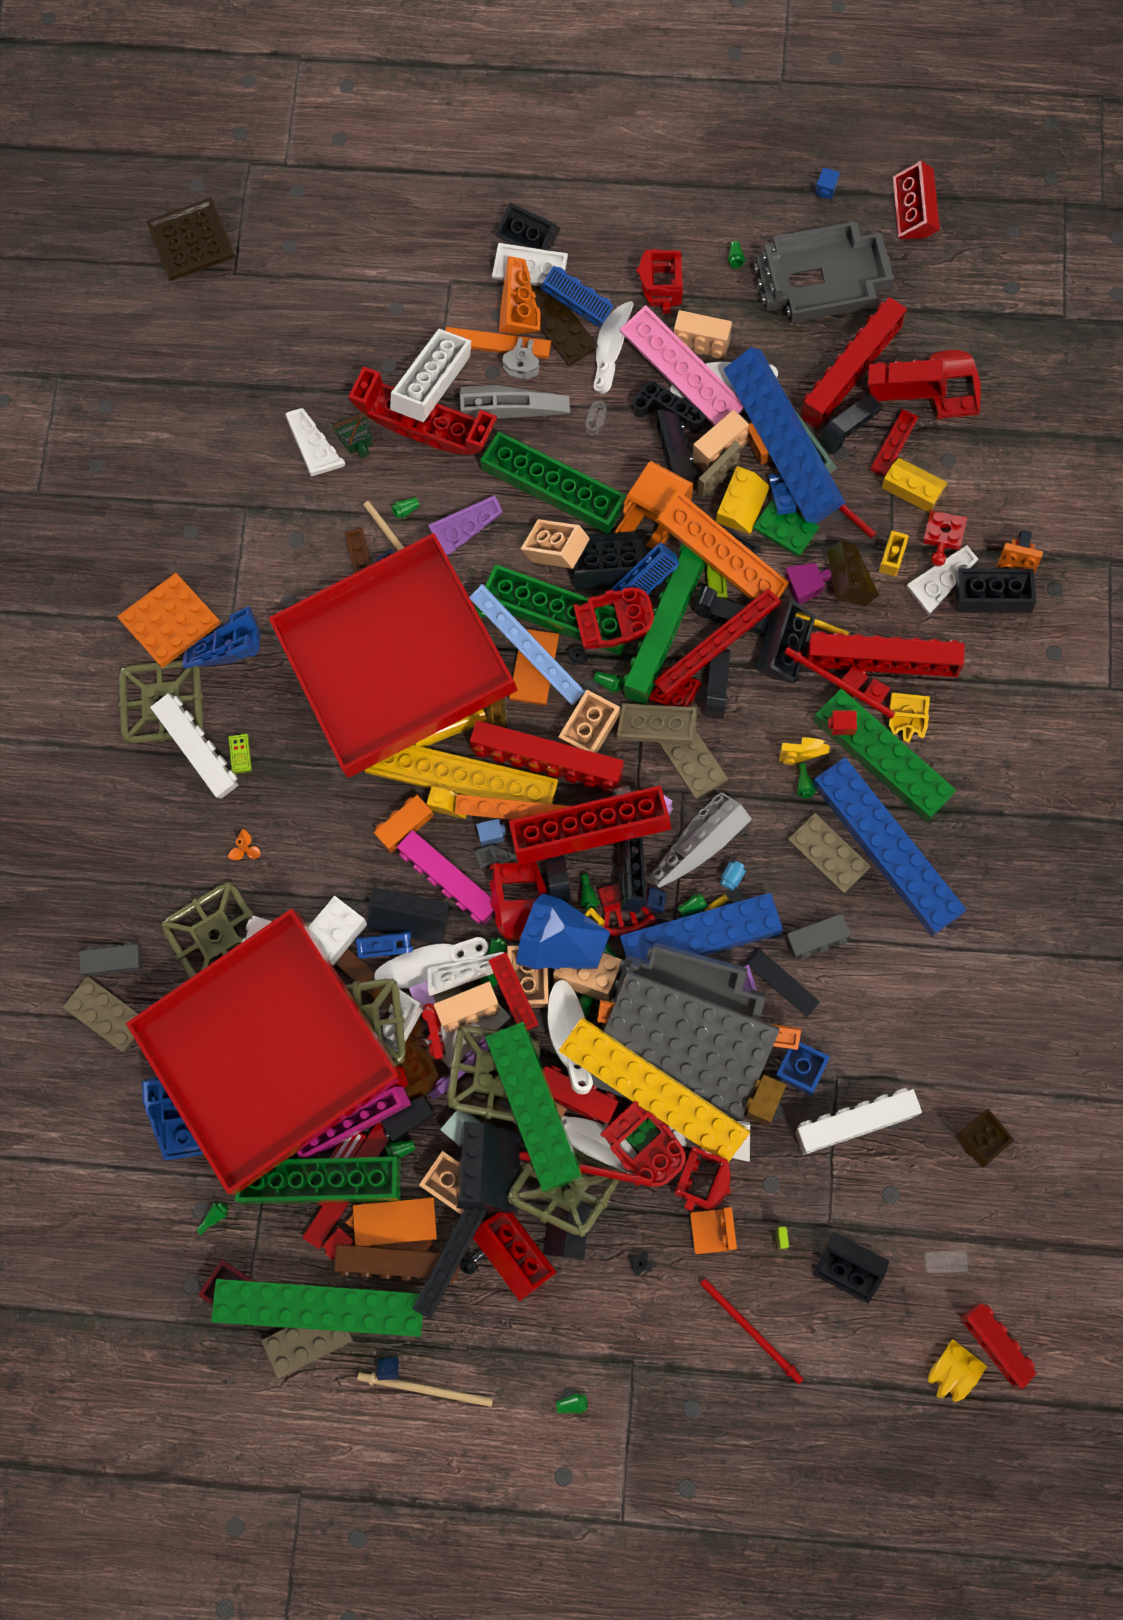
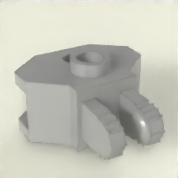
(521, 360)

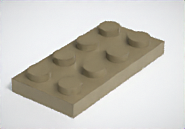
(657, 723)
(695, 766)
(829, 853)
(102, 1013)
(297, 1347)

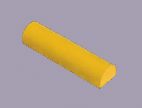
(456, 728)

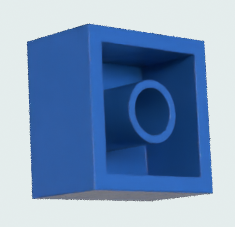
(802, 1068)

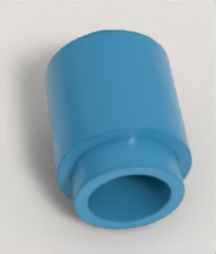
(732, 875)

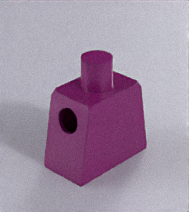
(806, 581)

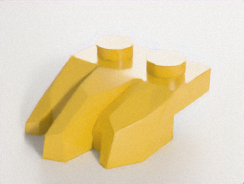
(910, 714)
(798, 753)
(956, 1372)

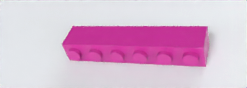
(447, 877)
(365, 1117)

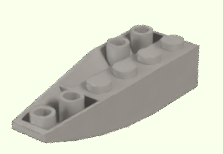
(511, 402)
(701, 839)

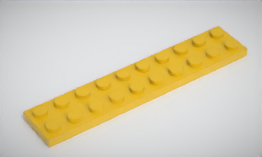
(464, 776)
(653, 1090)

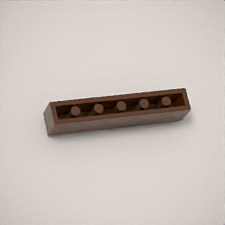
(386, 1262)

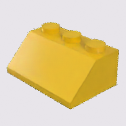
(913, 484)
(742, 501)

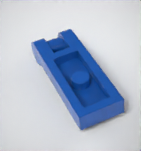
(781, 495)
(383, 945)

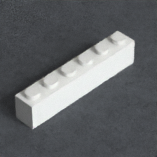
(194, 745)

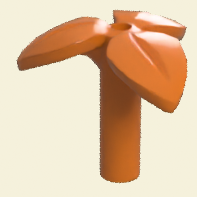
(243, 841)

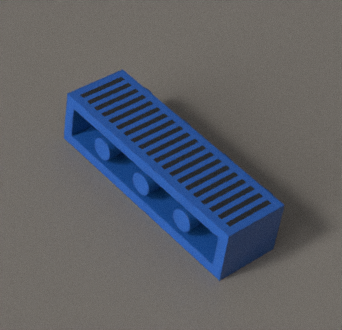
(577, 296)
(650, 570)

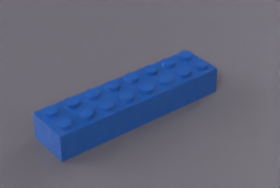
(710, 930)

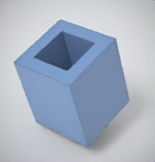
(491, 832)

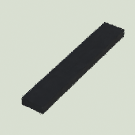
(448, 1262)

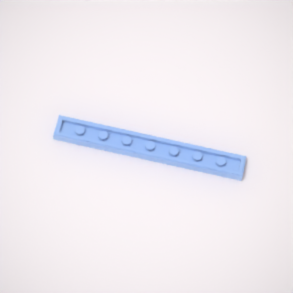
(527, 645)

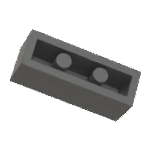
(818, 937)
(111, 960)

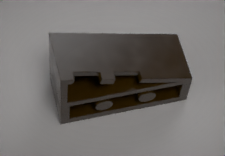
(850, 576)

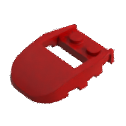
(957, 365)
(633, 614)
(513, 915)
(659, 1159)

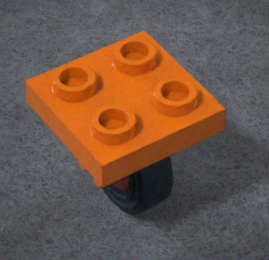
(1020, 554)

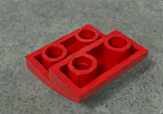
(679, 697)

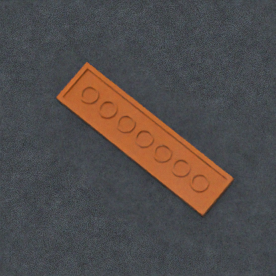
(719, 548)

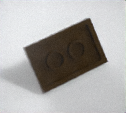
(480, 1099)
(984, 1138)

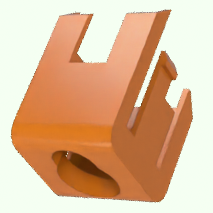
(649, 498)

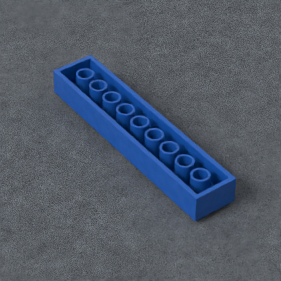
(784, 436)
(889, 847)

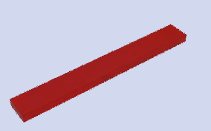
(717, 642)
(332, 1211)

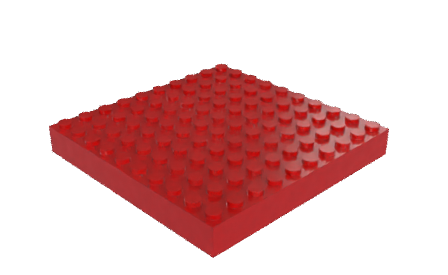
(392, 655)
(263, 1051)

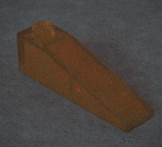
(418, 1069)

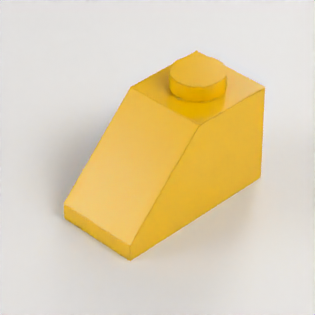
(443, 802)

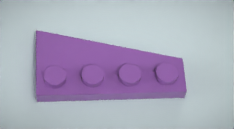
(463, 525)
(443, 1083)

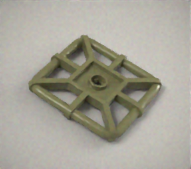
(150, 694)
(203, 930)
(372, 1014)
(481, 1080)
(567, 1198)

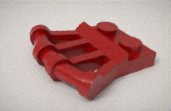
(611, 903)
(437, 1047)

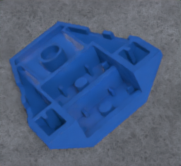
(227, 643)
(560, 937)
(167, 1124)

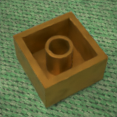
(765, 1101)

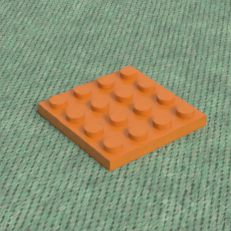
(169, 620)

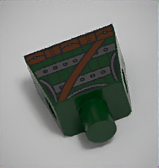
(354, 434)

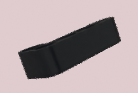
(692, 416)
(849, 422)
(722, 610)
(717, 685)
(558, 877)

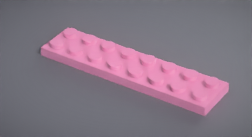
(681, 366)

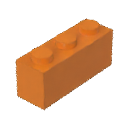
(402, 822)

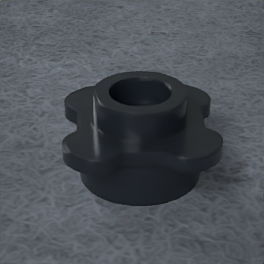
(577, 650)
(643, 1257)

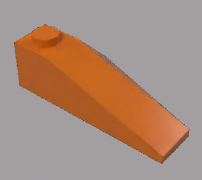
(518, 304)

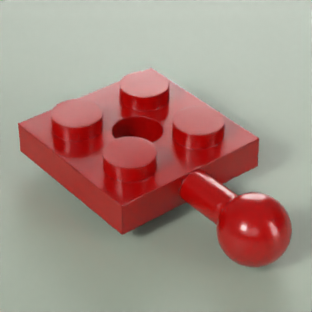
(936, 537)

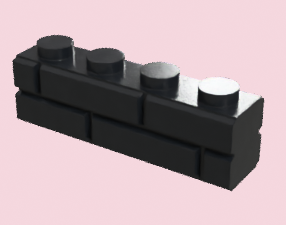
(631, 874)

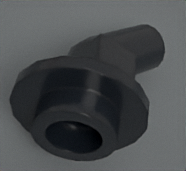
(468, 1264)

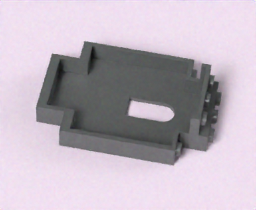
(849, 264)
(697, 975)

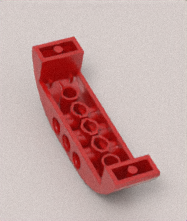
(442, 428)

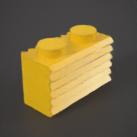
(893, 553)

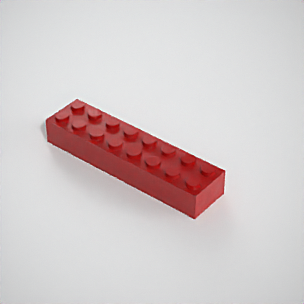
(853, 363)
(886, 654)
(546, 756)
(590, 825)

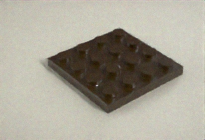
(190, 239)

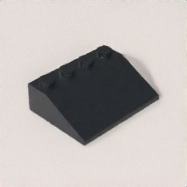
(608, 559)
(487, 1167)

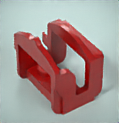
(648, 268)
(720, 1186)

